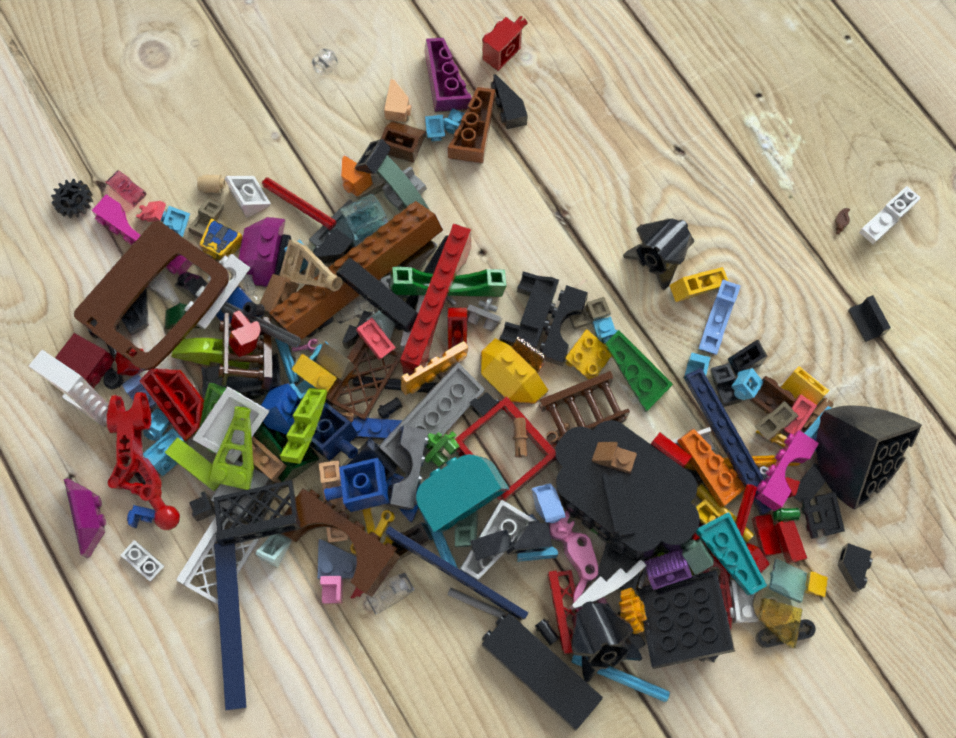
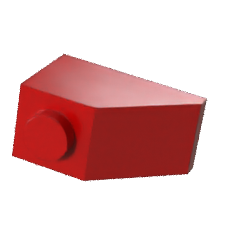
(457, 326)

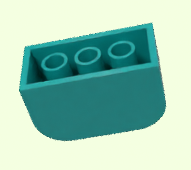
(459, 490)

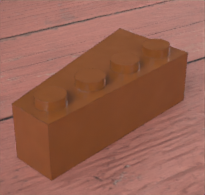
(472, 134)

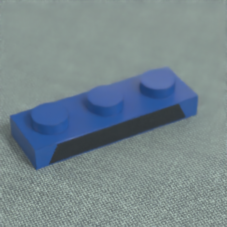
(374, 428)

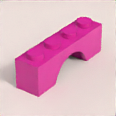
(774, 490)

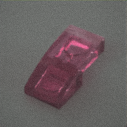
(126, 188)

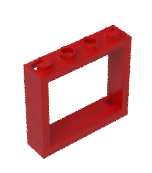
(532, 433)

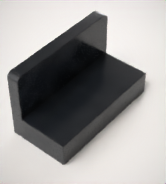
(869, 319)

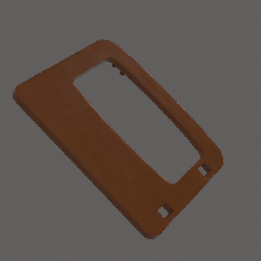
(128, 280)

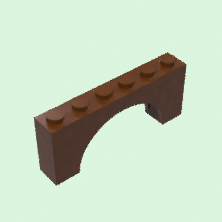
(373, 557)

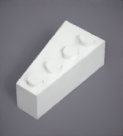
(502, 518)

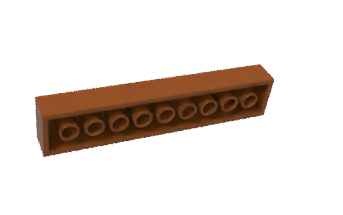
(376, 254)

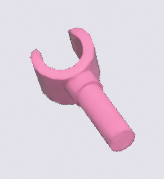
(306, 347)

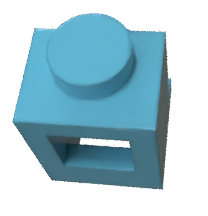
(743, 387)

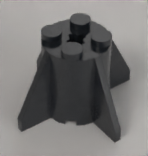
(662, 247)
(601, 638)

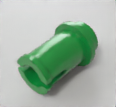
(786, 514)

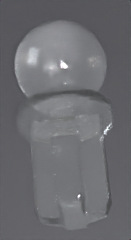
(250, 289)

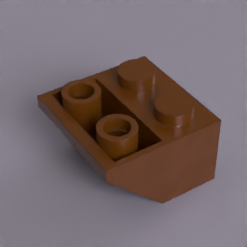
(403, 140)

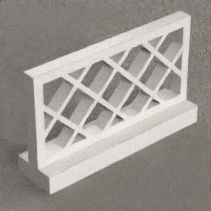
(199, 555)

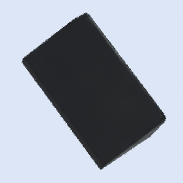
(373, 157)

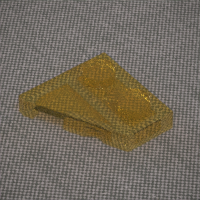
(781, 620)

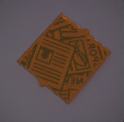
(529, 354)

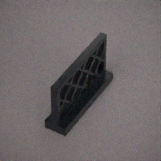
(256, 529)

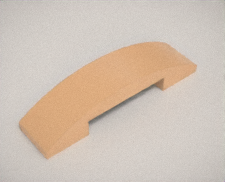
(331, 478)

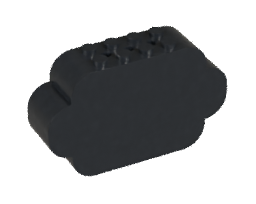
(656, 490)

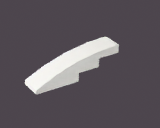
(601, 588)

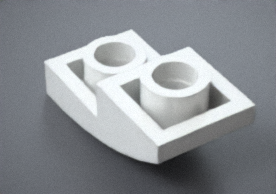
(142, 560)

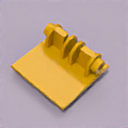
(588, 355)

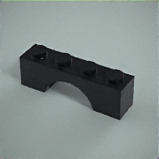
(571, 303)

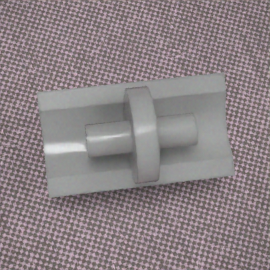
(491, 319)

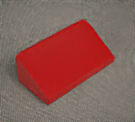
(766, 535)

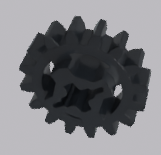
(72, 198)

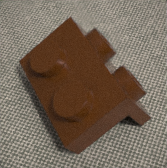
(772, 396)

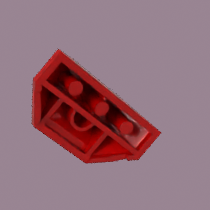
(176, 399)

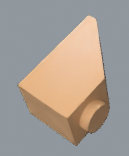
(397, 103)

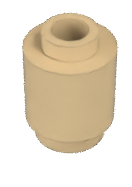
(211, 183)

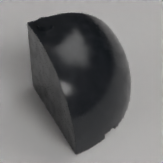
(862, 450)

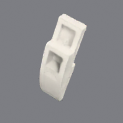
(889, 215)

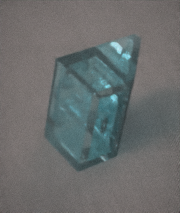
(364, 216)

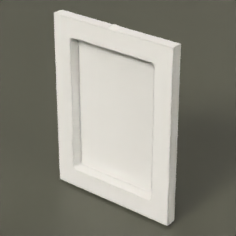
(219, 419)

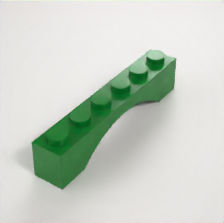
(482, 283)

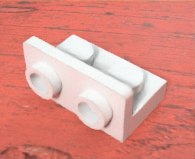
(742, 605)

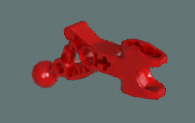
(129, 438)

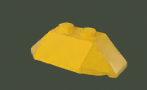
(511, 373)

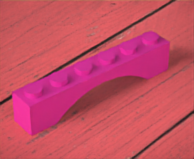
(113, 215)

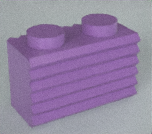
(667, 569)

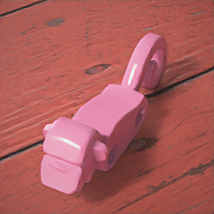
(577, 555)

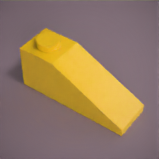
(697, 284)

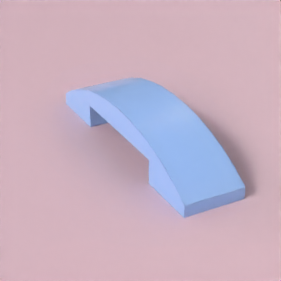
(719, 317)

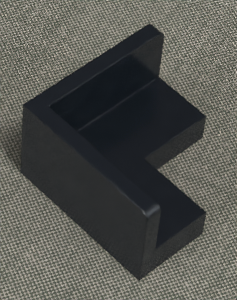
(370, 450)

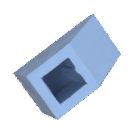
(548, 503)

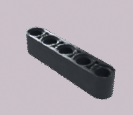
(377, 294)

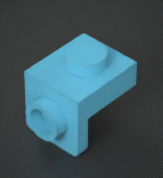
(435, 127)

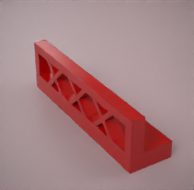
(559, 609)

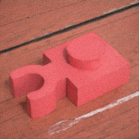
(152, 211)

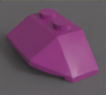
(261, 248)
(86, 516)

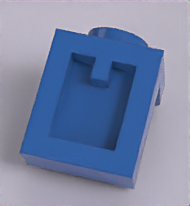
(140, 513)

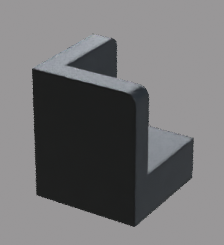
(483, 404)
(202, 507)

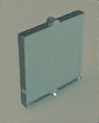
(788, 580)

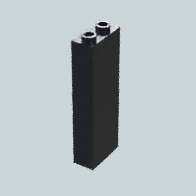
(541, 671)

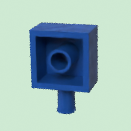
(361, 485)

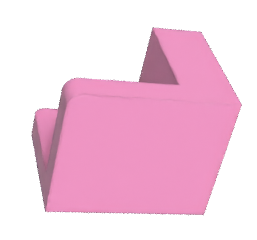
(332, 589)

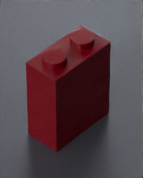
(85, 359)

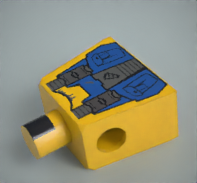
(220, 240)

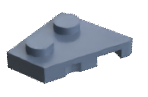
(335, 561)

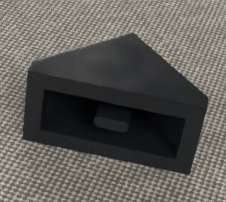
(748, 357)

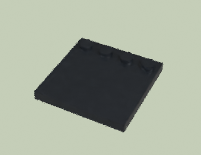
(686, 620)

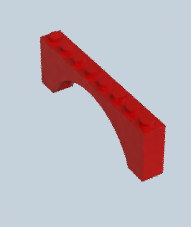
(451, 260)

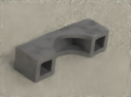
(411, 443)

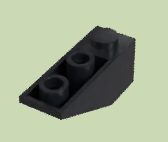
(512, 106)

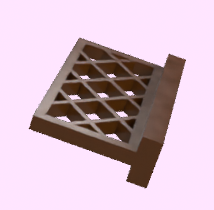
(356, 356)

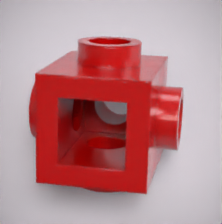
(124, 366)

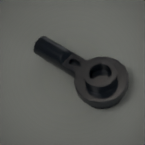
(112, 379)

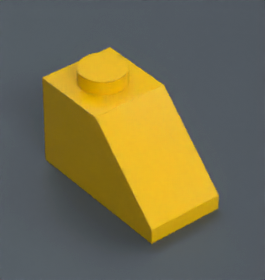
(313, 373)

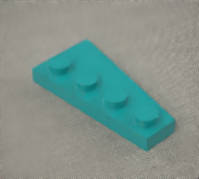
(731, 550)

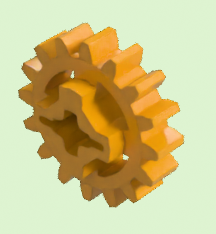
(632, 610)

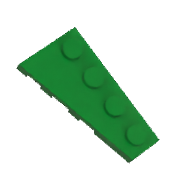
(640, 373)

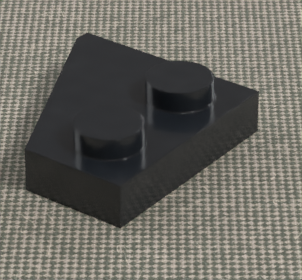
(137, 315)

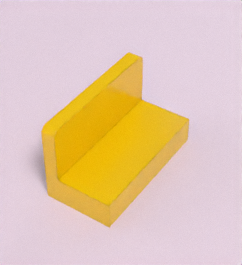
(804, 384)

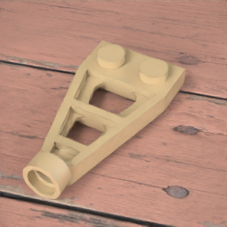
(292, 265)

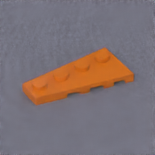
(716, 475)

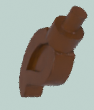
(842, 220)

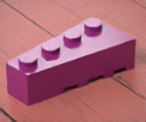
(446, 84)

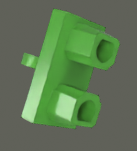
(446, 442)

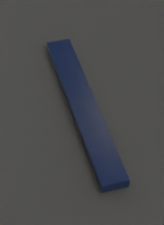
(725, 432)
(455, 573)
(230, 627)

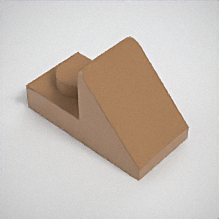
(614, 457)

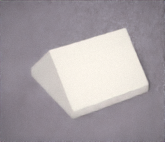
(247, 194)

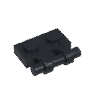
(828, 513)

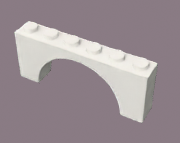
(75, 387)

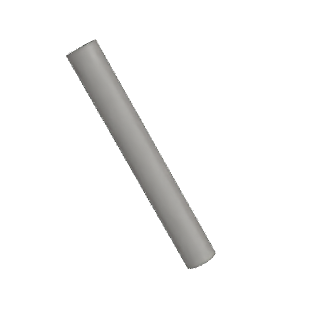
(476, 603)

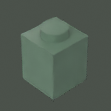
(697, 555)

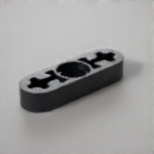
(772, 642)

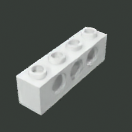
(238, 271)

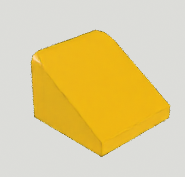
(816, 584)

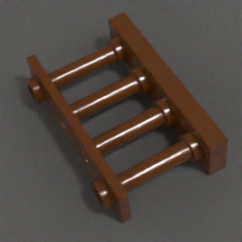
(263, 359)
(585, 390)

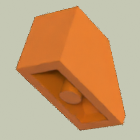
(354, 180)

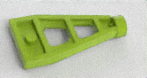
(232, 474)

